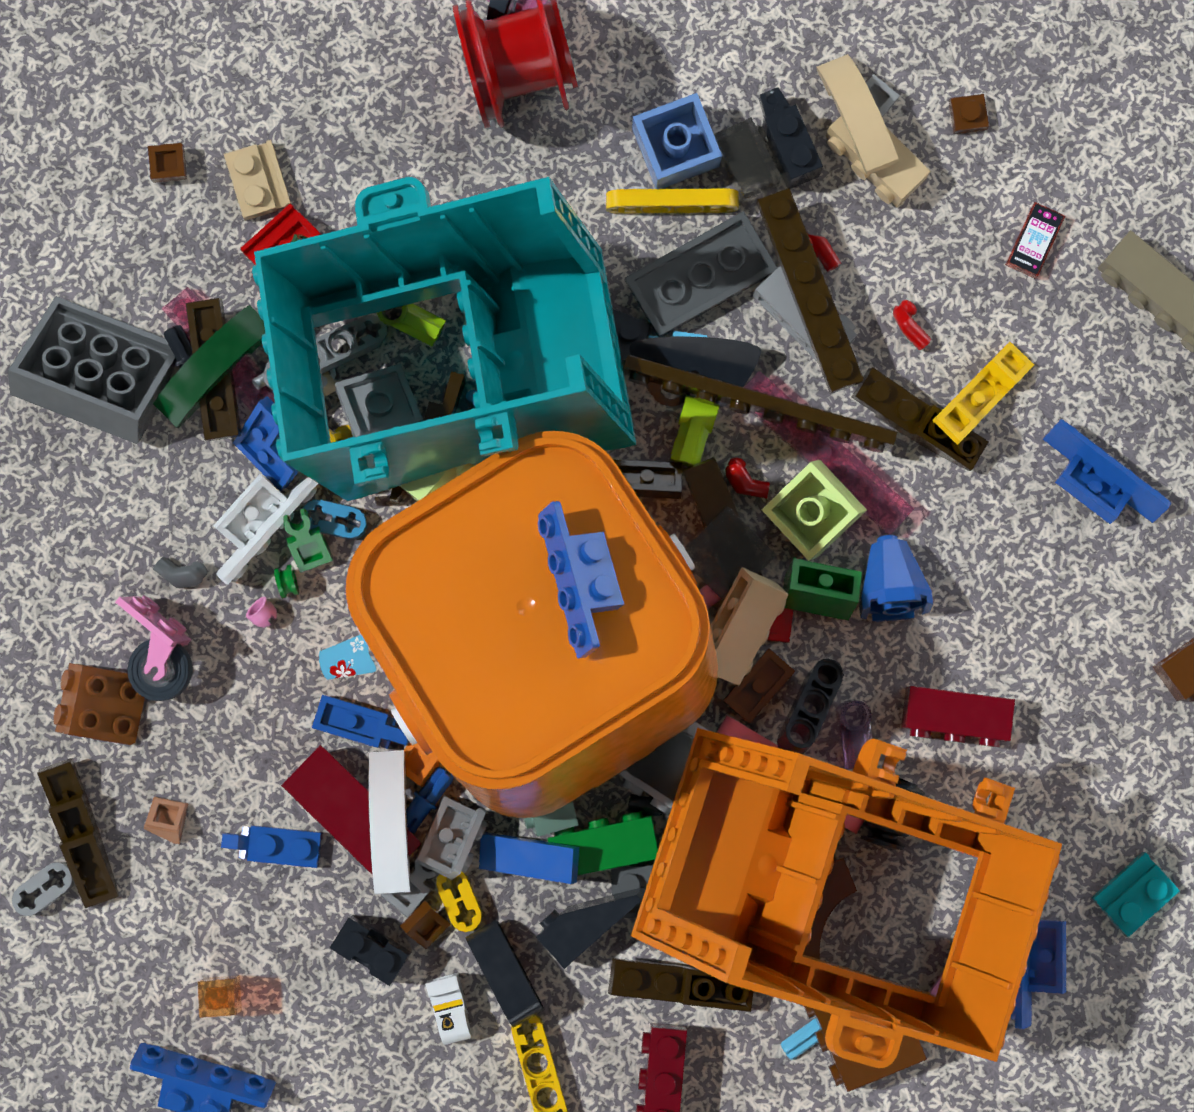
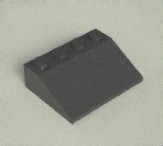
(93, 369)

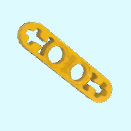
(672, 201)
(539, 1080)

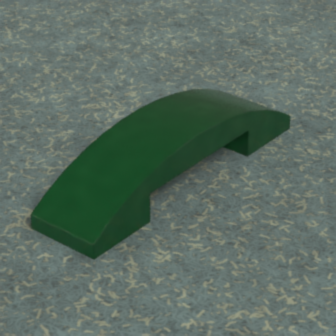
(210, 365)

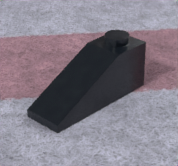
(582, 924)

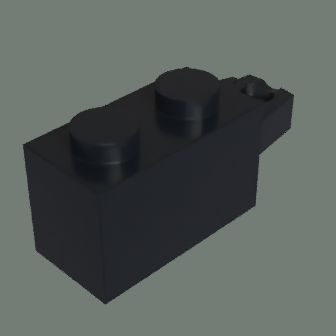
(789, 139)

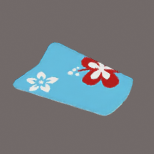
(346, 659)

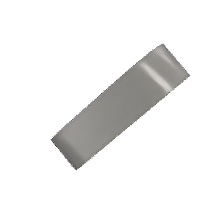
(38, 882)

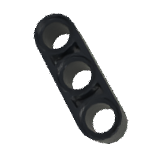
(817, 694)
(504, 973)

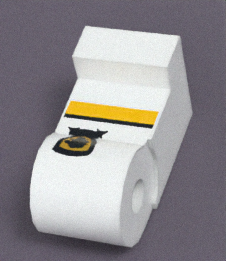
(449, 1008)

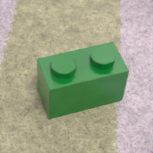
(822, 589)

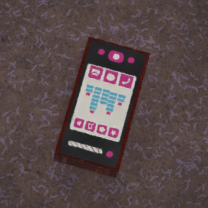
(1035, 240)

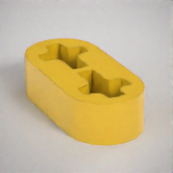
(452, 907)

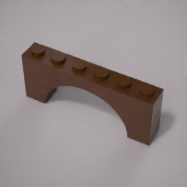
(843, 1071)

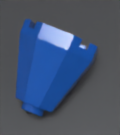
(893, 583)

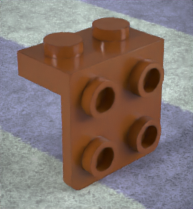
(98, 705)

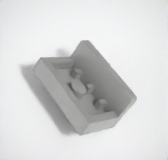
(450, 838)

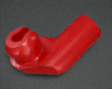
(907, 325)

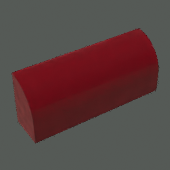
(337, 803)

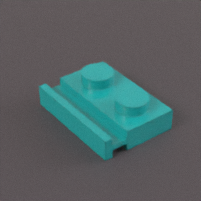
(1135, 894)

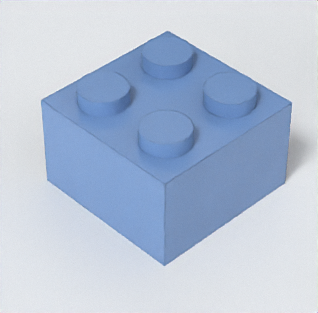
(676, 141)

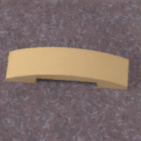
(859, 113)

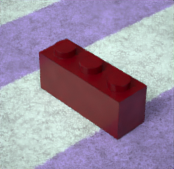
(957, 715)

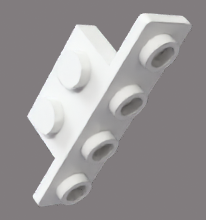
(256, 518)

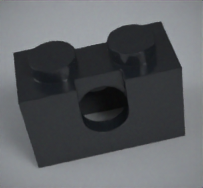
(355, 945)

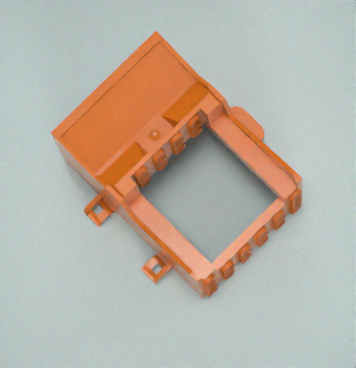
(749, 872)

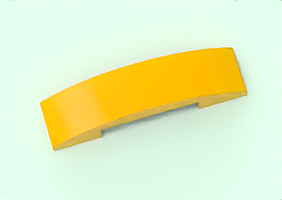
(983, 393)

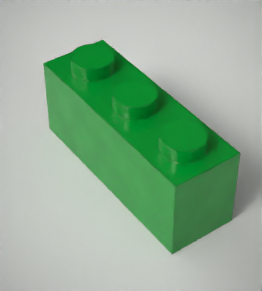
(613, 844)

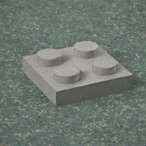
(378, 401)

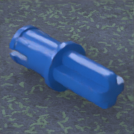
(427, 797)

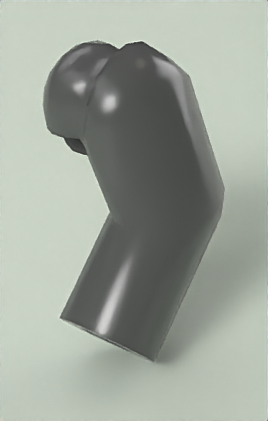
(181, 576)

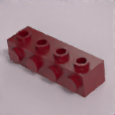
(664, 1069)

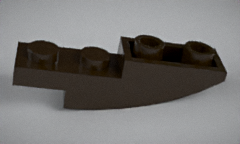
(914, 419)
(675, 984)

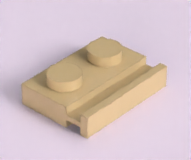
(257, 180)

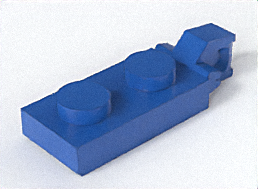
(357, 723)
(276, 845)

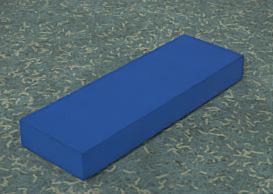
(529, 858)

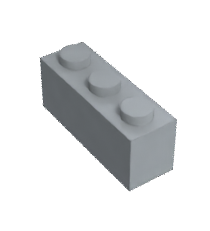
(778, 301)

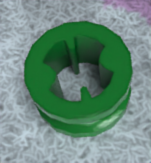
(286, 581)

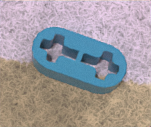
(337, 511)

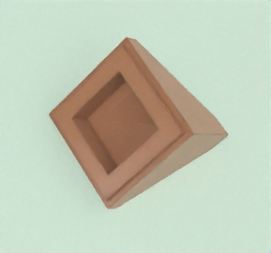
(166, 819)

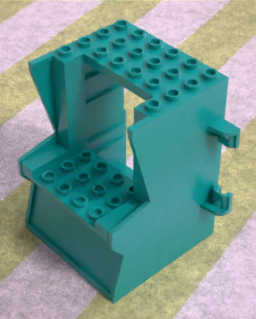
(531, 310)

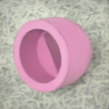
(261, 612)

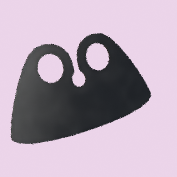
(712, 357)

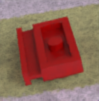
(279, 232)

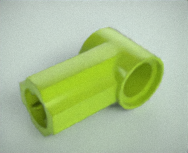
(416, 323)
(695, 425)

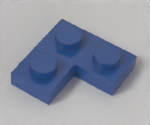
(259, 445)

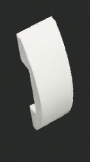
(388, 822)

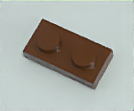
(759, 686)

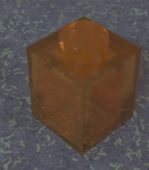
(219, 996)

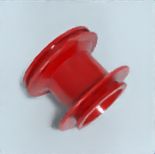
(514, 55)

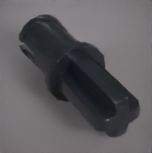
(179, 344)

